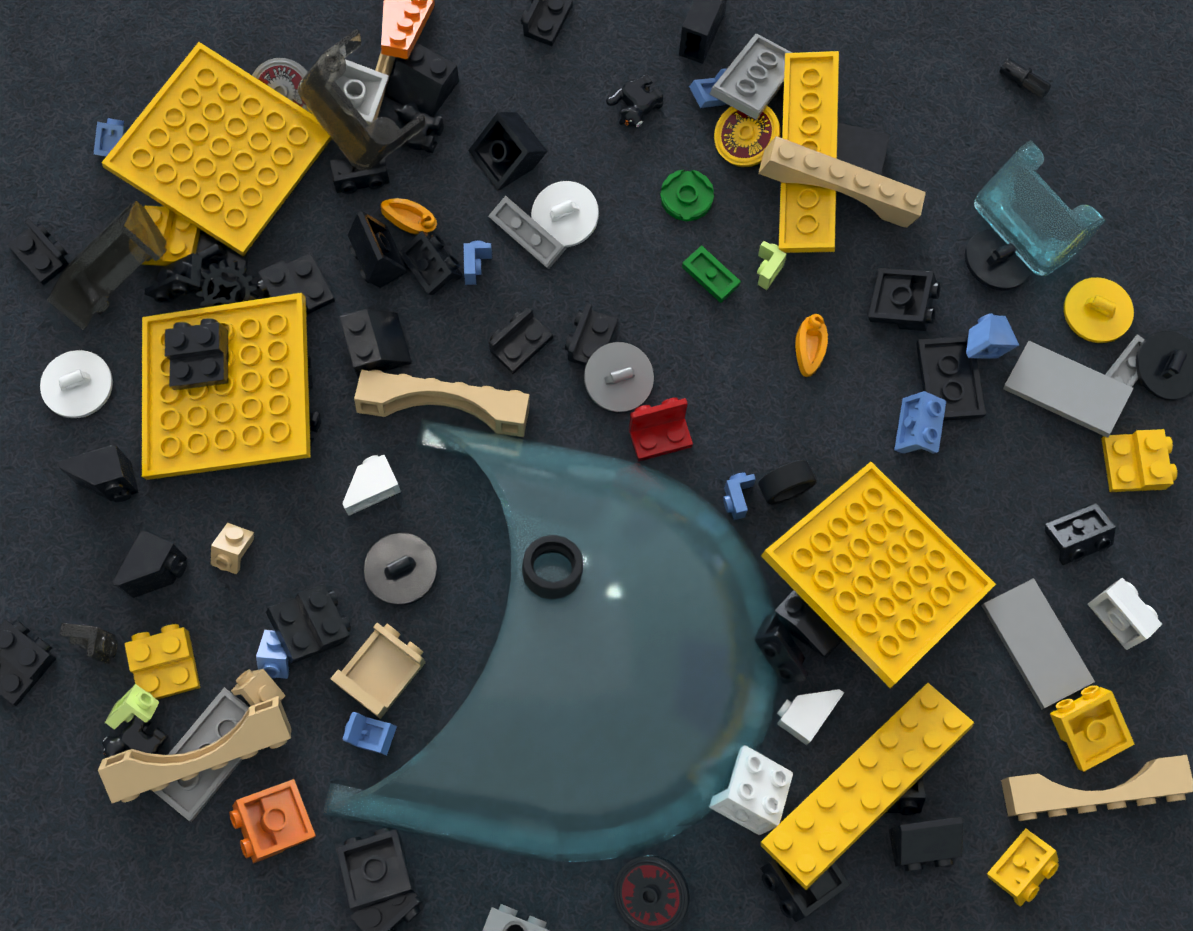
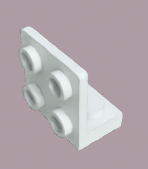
(754, 792)

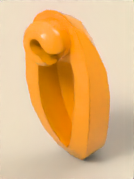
(408, 215)
(811, 344)

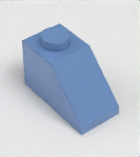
(990, 337)

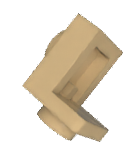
(230, 547)
(256, 687)

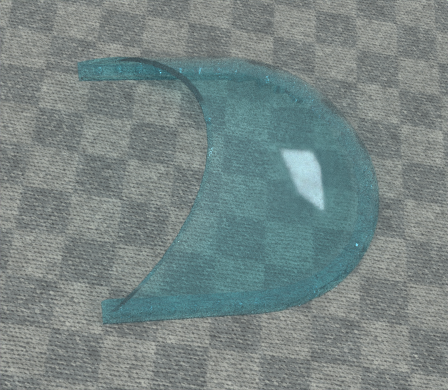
(602, 707)

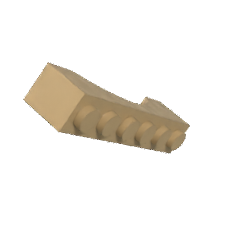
(799, 164)
(386, 393)
(136, 771)
(1158, 778)

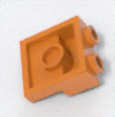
(271, 821)

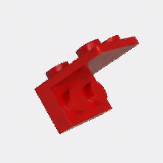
(660, 429)

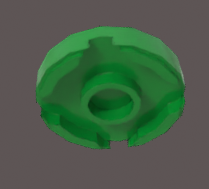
(687, 195)

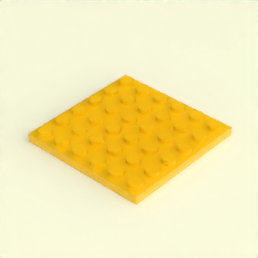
(219, 148)
(236, 424)
(878, 573)

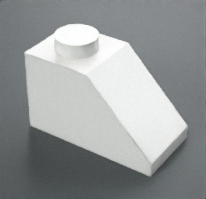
(370, 484)
(807, 713)

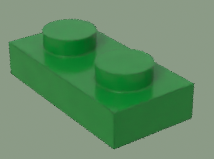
(711, 274)

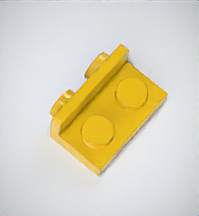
(1024, 867)

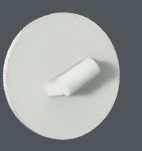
(566, 212)
(76, 384)

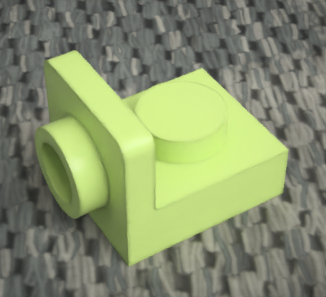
(772, 264)
(133, 703)

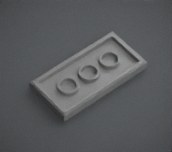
(752, 77)
(1068, 388)
(1037, 643)
(216, 721)

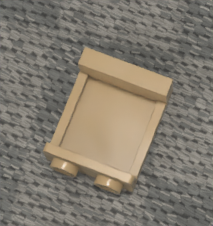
(380, 670)

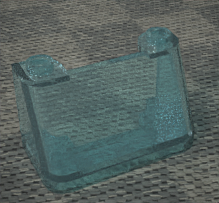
(1033, 215)

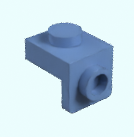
(701, 90)
(734, 498)
(272, 656)
(369, 733)

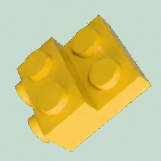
(179, 233)
(1139, 461)
(163, 662)
(1092, 727)

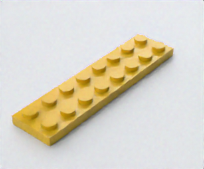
(812, 122)
(866, 785)

